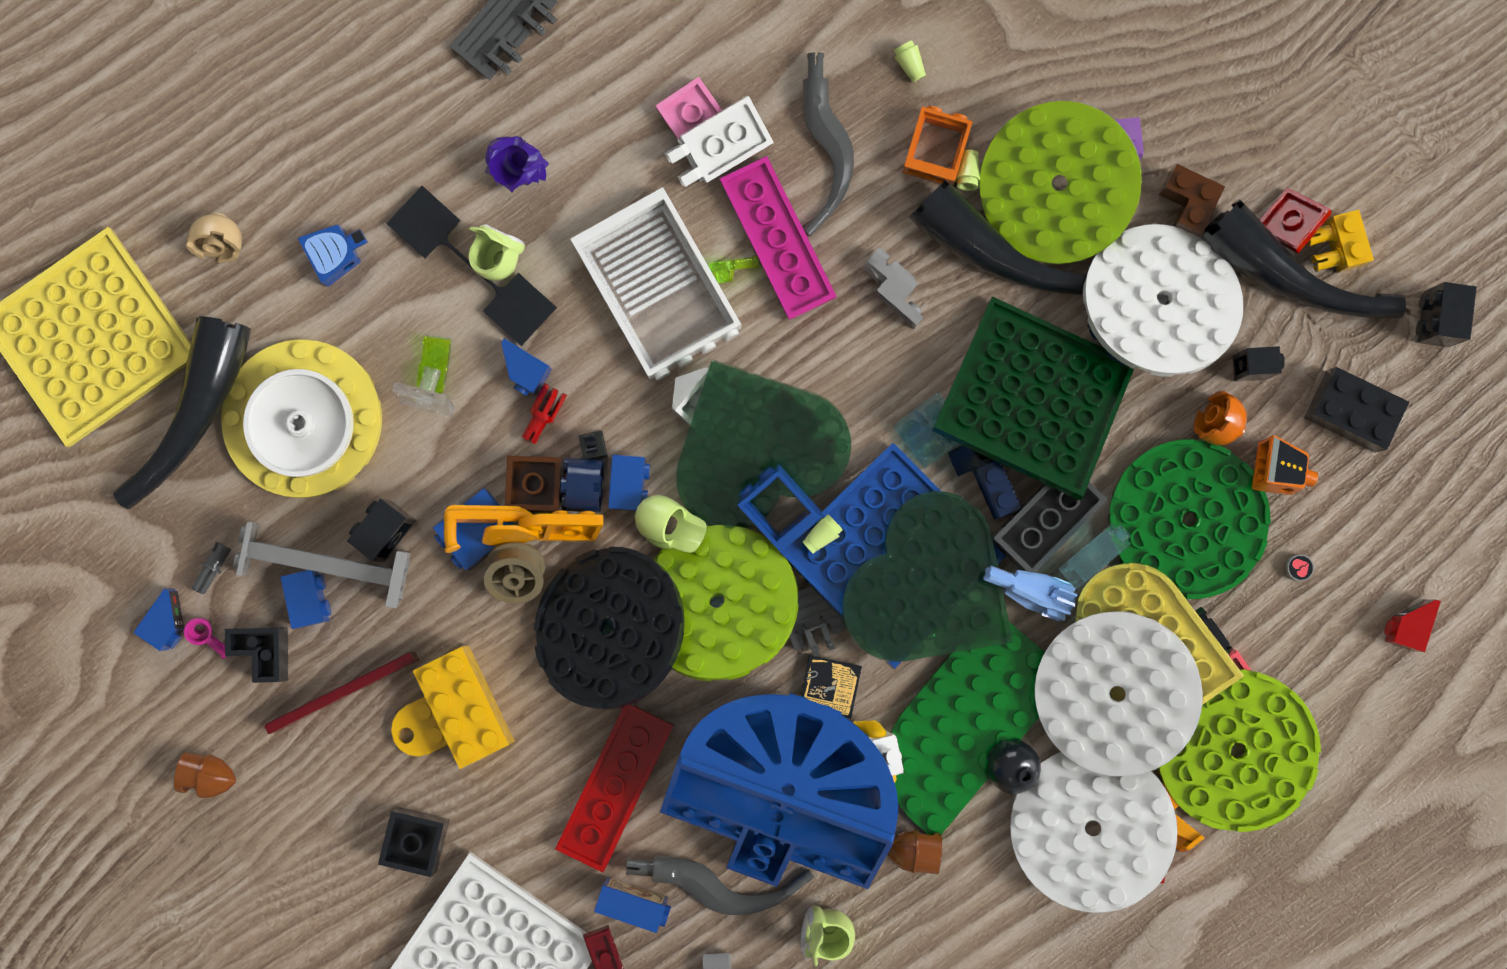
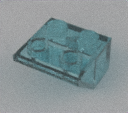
(918, 435)

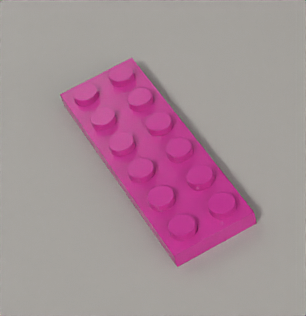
(778, 238)

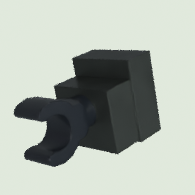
(593, 445)

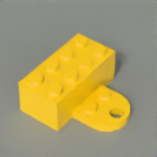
(453, 712)

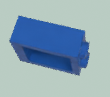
(795, 528)

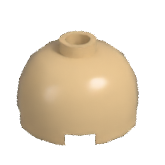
(215, 237)

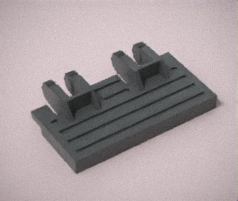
(496, 27)
(814, 614)

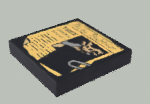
(832, 683)

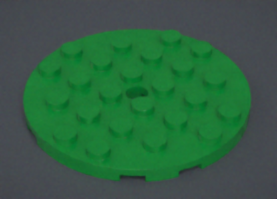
(1219, 492)

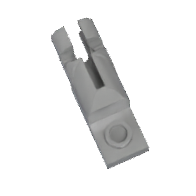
(895, 287)

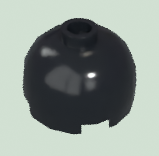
(1013, 766)

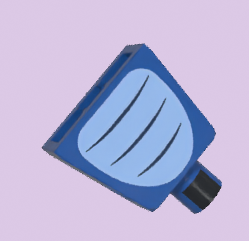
(332, 252)

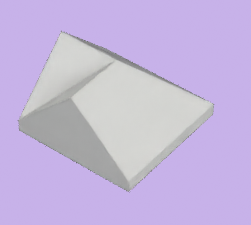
(687, 393)

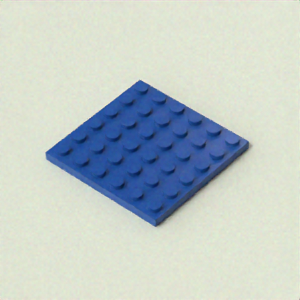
(864, 515)

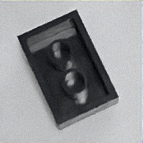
(1356, 409)

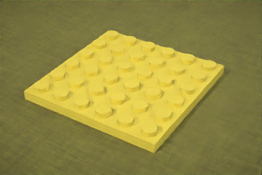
(90, 337)

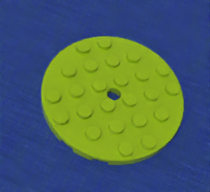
(1100, 176)
(756, 609)
(1271, 773)

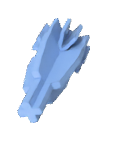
(1035, 591)

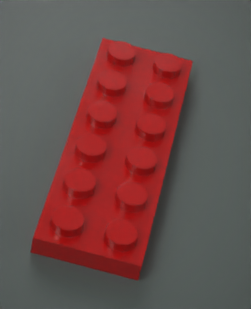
(614, 787)

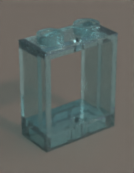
(1095, 555)

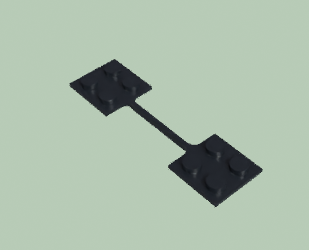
(516, 307)

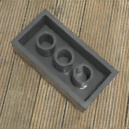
(1045, 525)

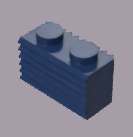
(996, 489)

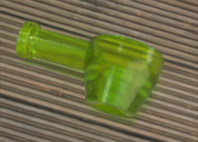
(724, 270)

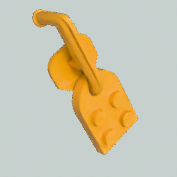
(539, 527)

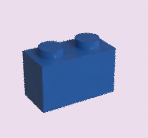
(627, 482)
(305, 598)

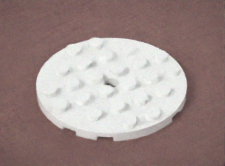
(1156, 337)
(1159, 686)
(1099, 870)

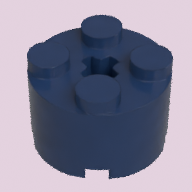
(582, 485)

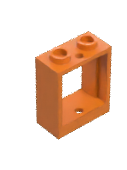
(930, 171)

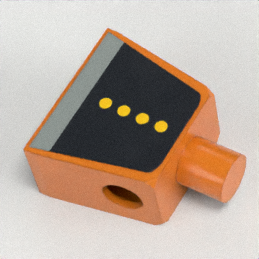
(1281, 467)

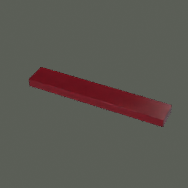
(341, 692)

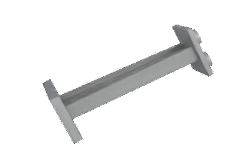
(391, 577)

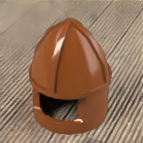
(205, 773)
(917, 852)

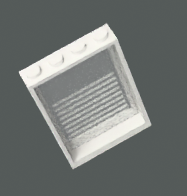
(657, 284)

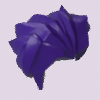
(514, 162)

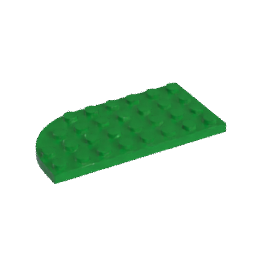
(956, 722)

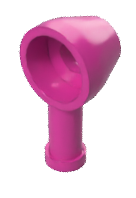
(201, 637)

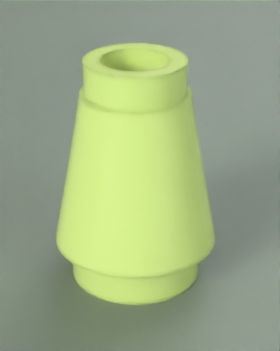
(910, 60)
(969, 171)
(823, 533)

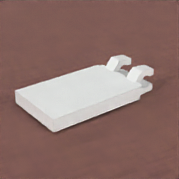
(720, 142)

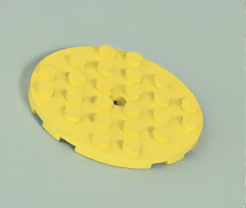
(330, 363)

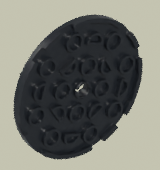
(646, 620)

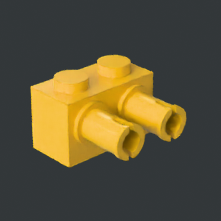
(1347, 243)

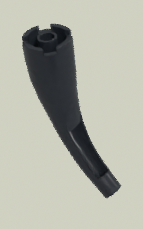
(964, 232)
(1259, 255)
(209, 376)

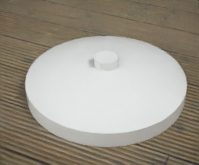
(298, 423)

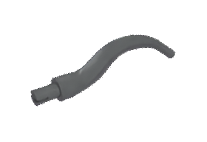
(829, 134)
(707, 888)

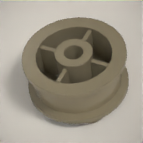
(514, 572)

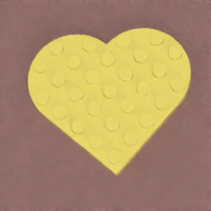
(1155, 596)

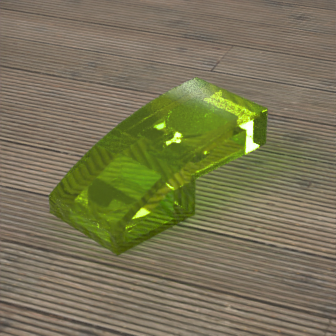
(435, 355)

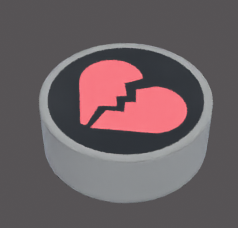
(1299, 567)

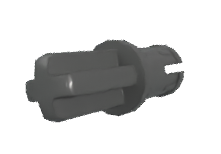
(211, 567)

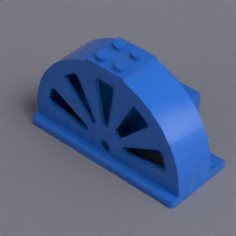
(787, 788)

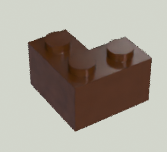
(1195, 195)

